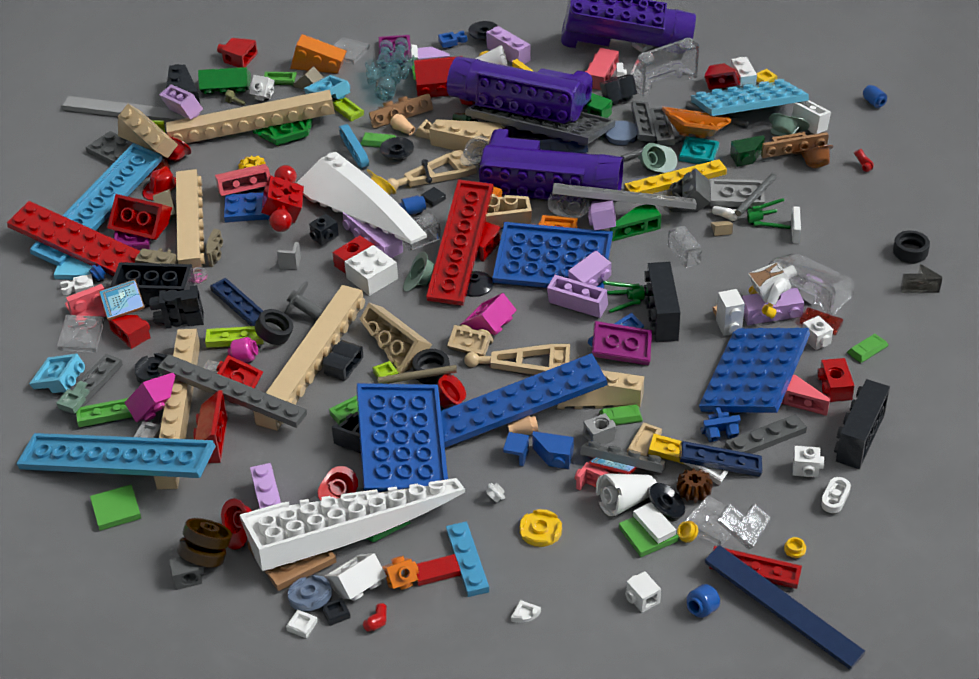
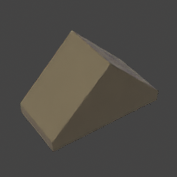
(308, 78)

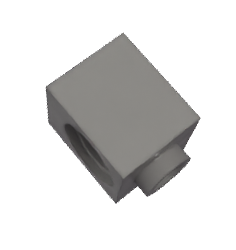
(600, 429)

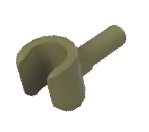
(230, 96)

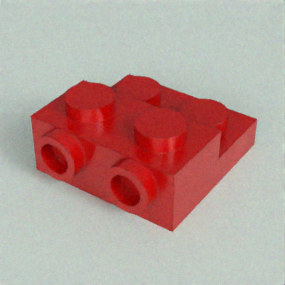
(239, 371)

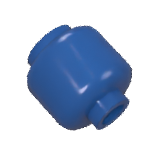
(703, 600)

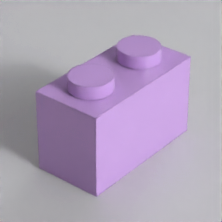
(591, 269)

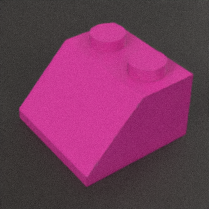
(491, 314)
(150, 397)

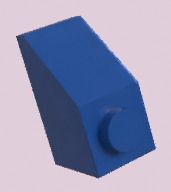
(554, 449)

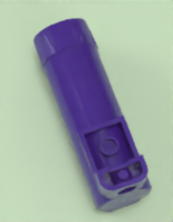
(625, 20)
(535, 94)
(527, 171)

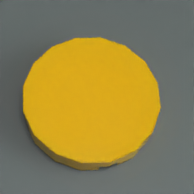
(540, 528)

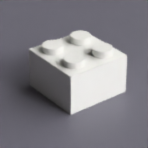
(371, 270)

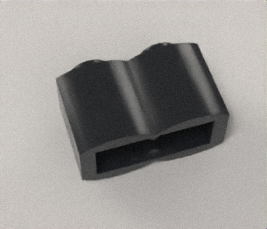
(619, 88)
(342, 360)

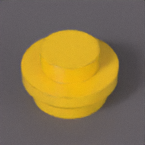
(687, 531)
(795, 547)

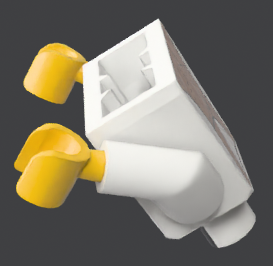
(770, 284)

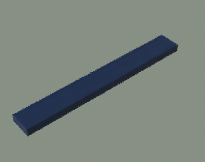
(785, 607)

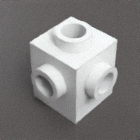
(261, 87)
(807, 461)

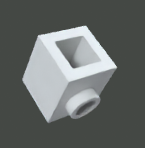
(820, 332)
(643, 592)

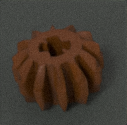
(694, 485)

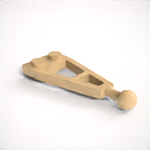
(452, 158)
(558, 355)

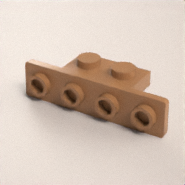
(404, 106)
(793, 142)

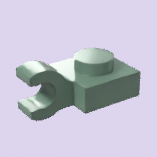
(73, 400)

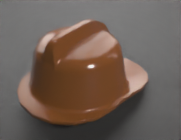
(817, 156)

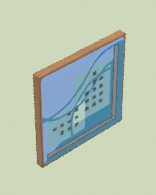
(121, 300)

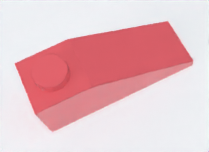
(804, 396)

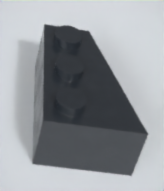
(180, 77)
(347, 433)

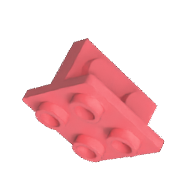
(86, 302)

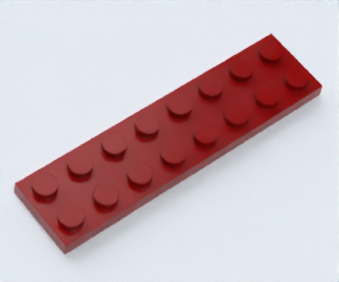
(71, 237)
(460, 242)

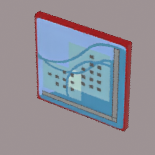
(612, 467)

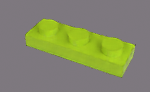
(224, 336)

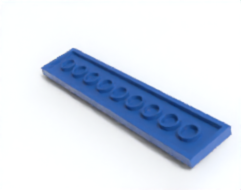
(521, 399)

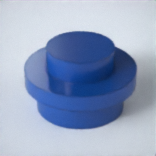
(97, 272)

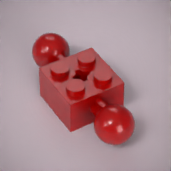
(282, 198)

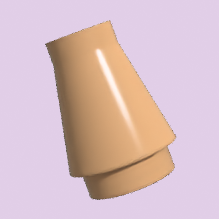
(401, 124)
(524, 426)

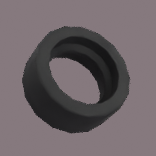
(911, 255)
(278, 318)
(429, 356)

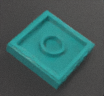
(698, 150)

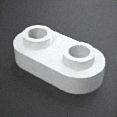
(835, 495)

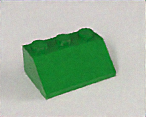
(224, 80)

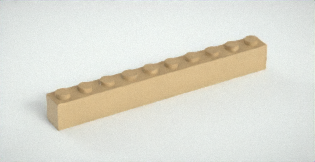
(252, 117)
(316, 345)
(178, 406)

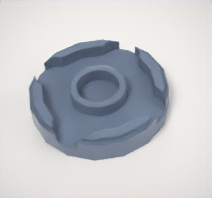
(622, 133)
(309, 593)

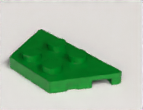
(285, 132)

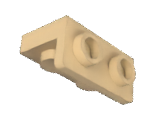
(468, 340)

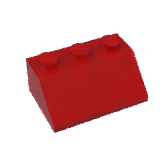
(432, 76)
(139, 216)
(212, 424)

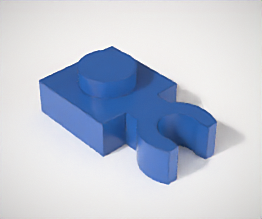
(450, 39)

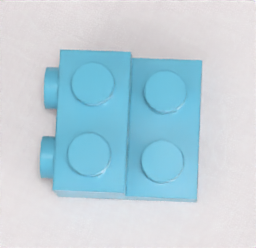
(337, 87)
(58, 373)

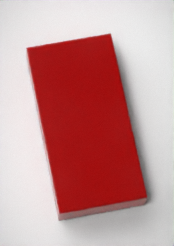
(438, 570)

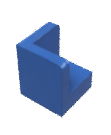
(518, 445)

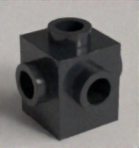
(323, 229)

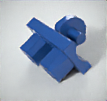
(720, 422)

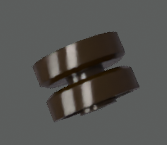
(204, 542)

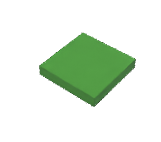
(115, 507)
(641, 539)

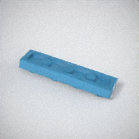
(468, 559)

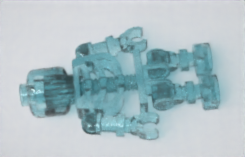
(388, 70)

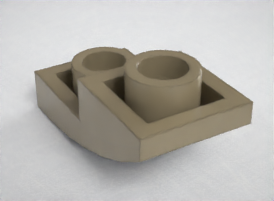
(166, 199)
(213, 247)

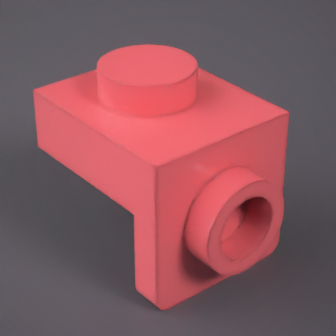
(588, 474)

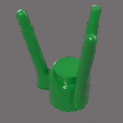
(756, 214)
(634, 292)

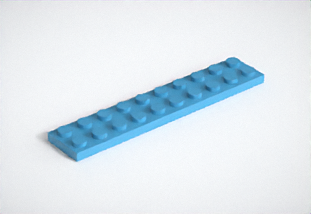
(98, 200)
(117, 455)

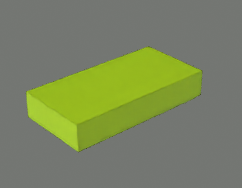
(348, 109)

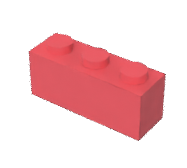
(603, 66)
(242, 179)

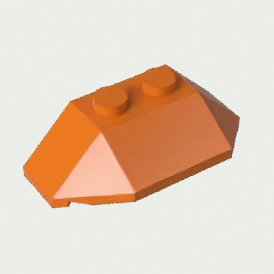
(695, 122)

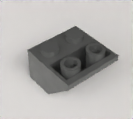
(693, 186)

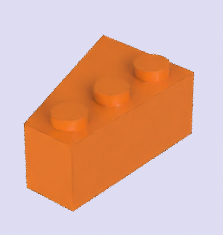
(315, 53)

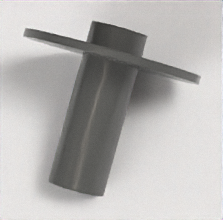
(297, 300)

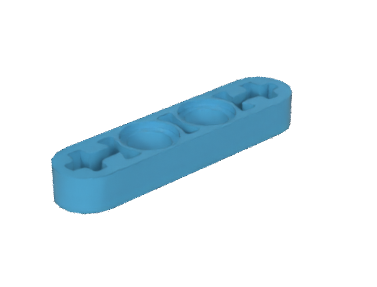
(354, 146)

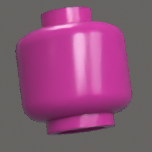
(243, 349)

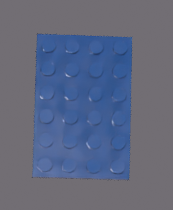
(538, 252)
(755, 370)
(400, 435)

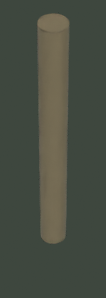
(417, 374)

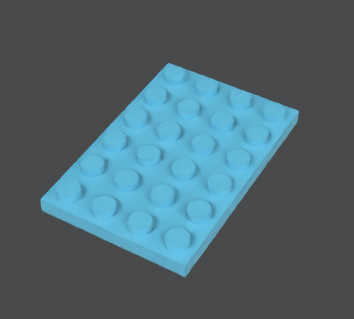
(749, 97)

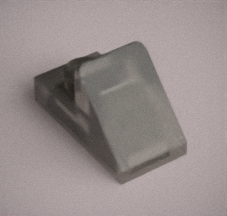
(924, 282)

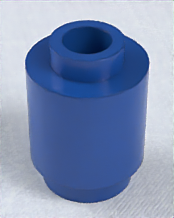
(875, 96)
(413, 204)

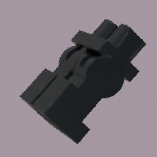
(178, 308)

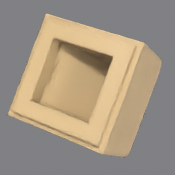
(424, 130)
(722, 228)

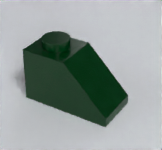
(746, 150)

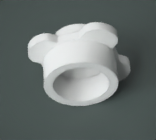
(495, 492)

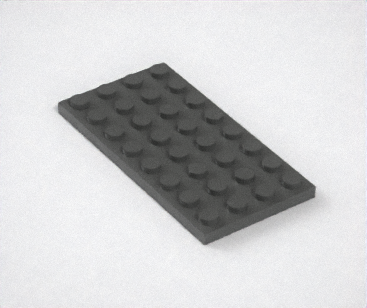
(583, 130)

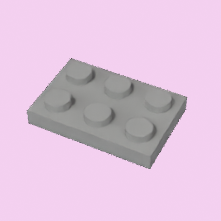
(733, 192)

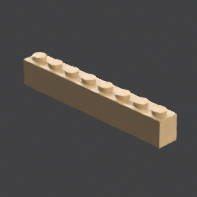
(190, 218)

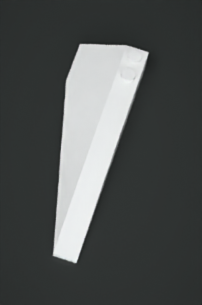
(348, 190)
(302, 530)

